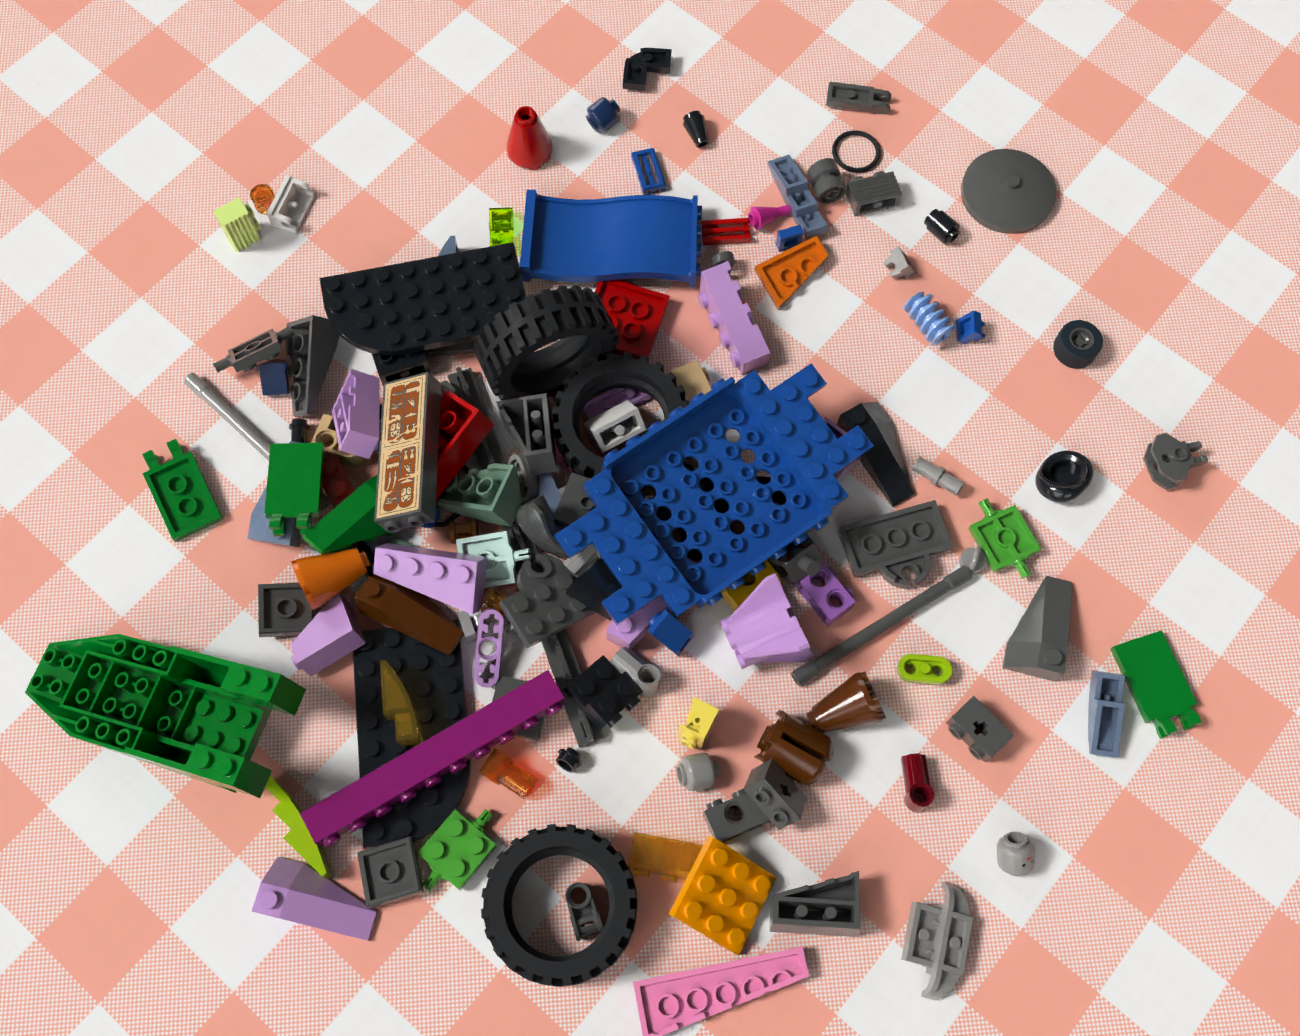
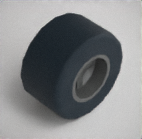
(1078, 344)

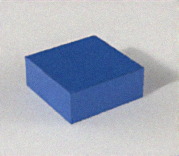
(789, 237)

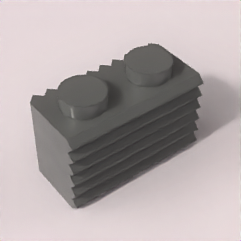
(873, 193)

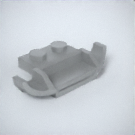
(939, 940)

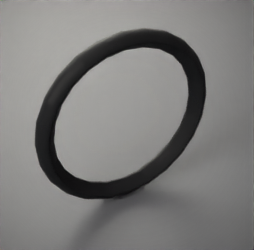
(852, 169)

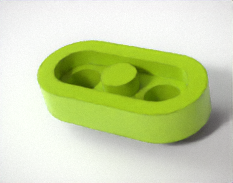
(923, 669)

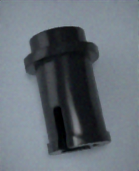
(299, 430)

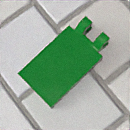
(294, 485)
(181, 492)
(1156, 682)

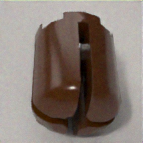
(796, 748)

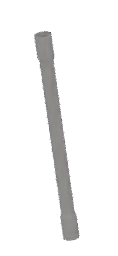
(203, 391)

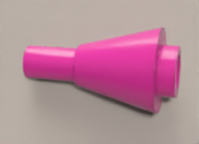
(762, 216)

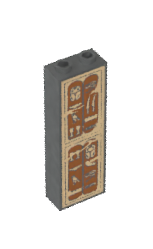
(408, 453)

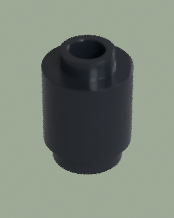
(942, 226)

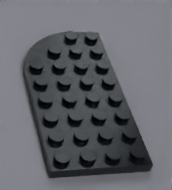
(423, 300)
(439, 698)

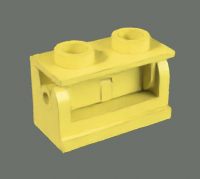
(699, 724)

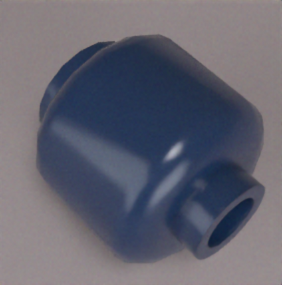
(603, 114)

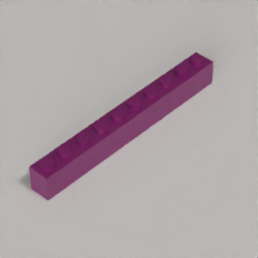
(432, 759)

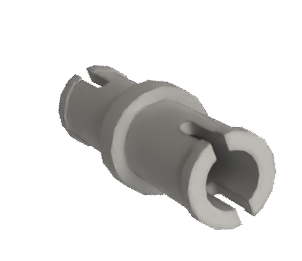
(938, 476)

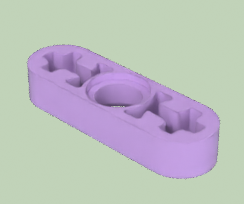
(493, 668)

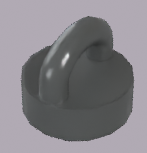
(722, 257)

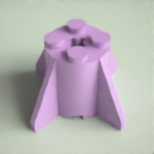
(766, 628)

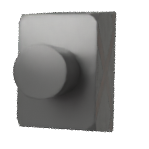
(798, 561)

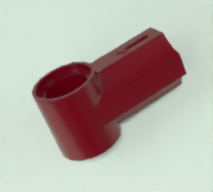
(916, 780)

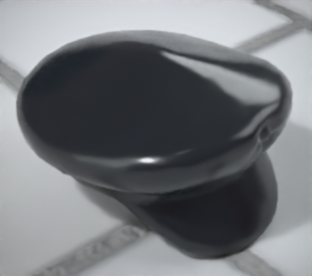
(1064, 476)

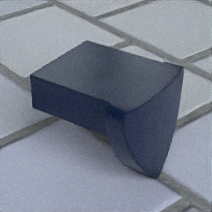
(274, 377)

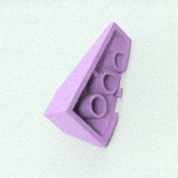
(305, 897)

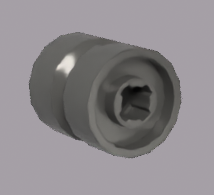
(827, 181)

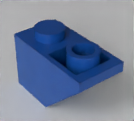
(670, 632)

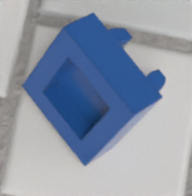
(970, 327)

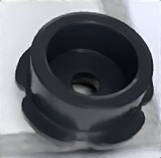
(568, 759)

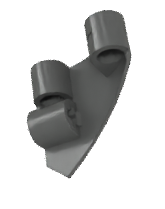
(533, 521)

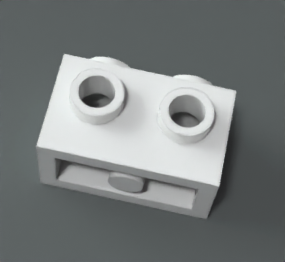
(615, 426)

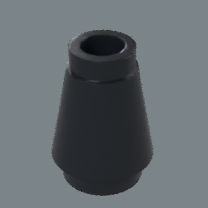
(696, 128)

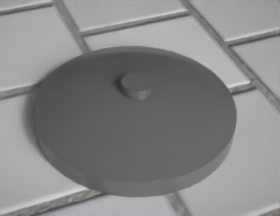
(1008, 191)

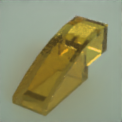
(399, 707)

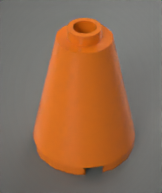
(329, 574)

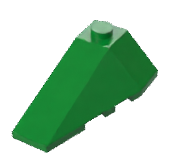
(348, 522)

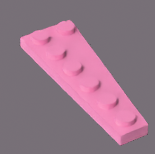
(695, 994)

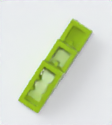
(298, 836)

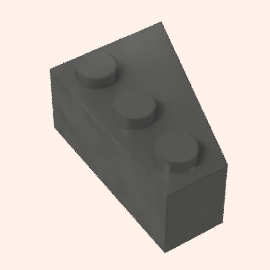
(532, 431)
(819, 908)

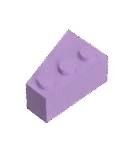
(358, 414)

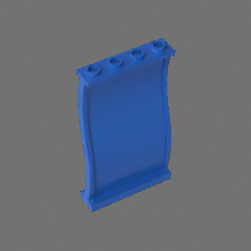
(611, 238)

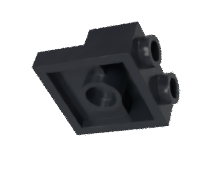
(603, 693)

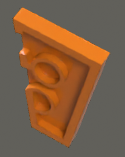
(790, 269)

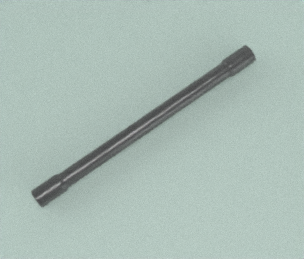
(814, 667)

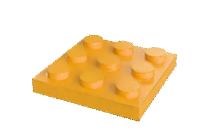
(722, 895)

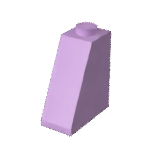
(327, 637)

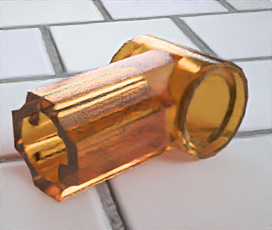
(503, 771)

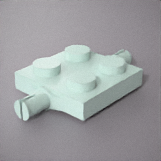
(499, 554)

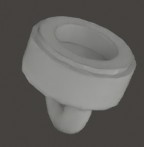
(973, 559)

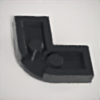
(647, 60)

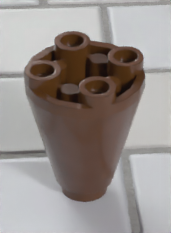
(847, 706)

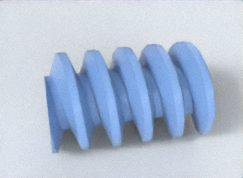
(928, 319)

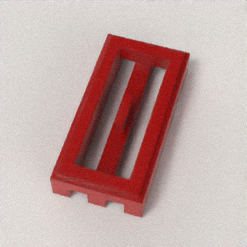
(725, 227)

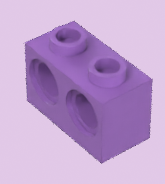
(819, 597)

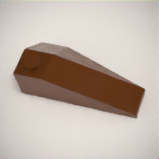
(408, 613)

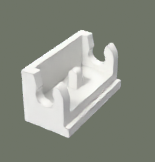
(290, 204)

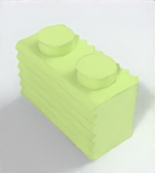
(238, 224)

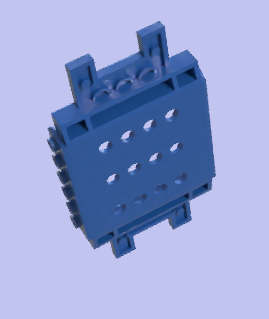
(787, 443)

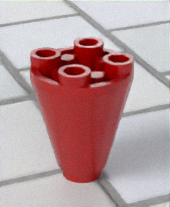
(528, 140)

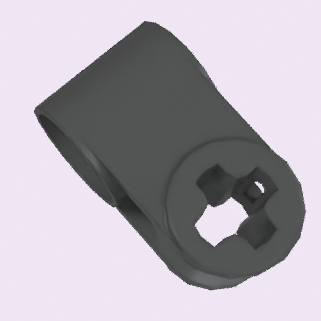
(583, 913)

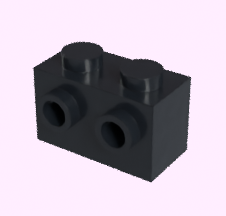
(401, 366)

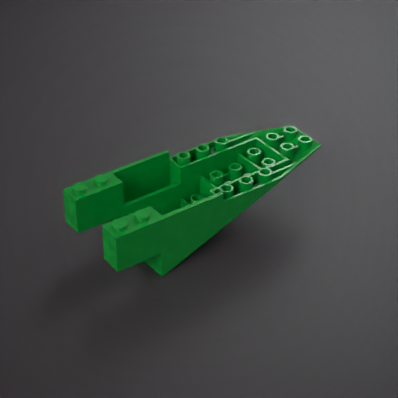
(164, 706)

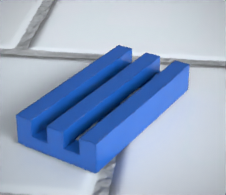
(652, 186)

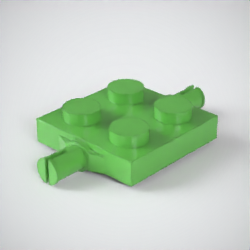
(1004, 538)
(457, 850)

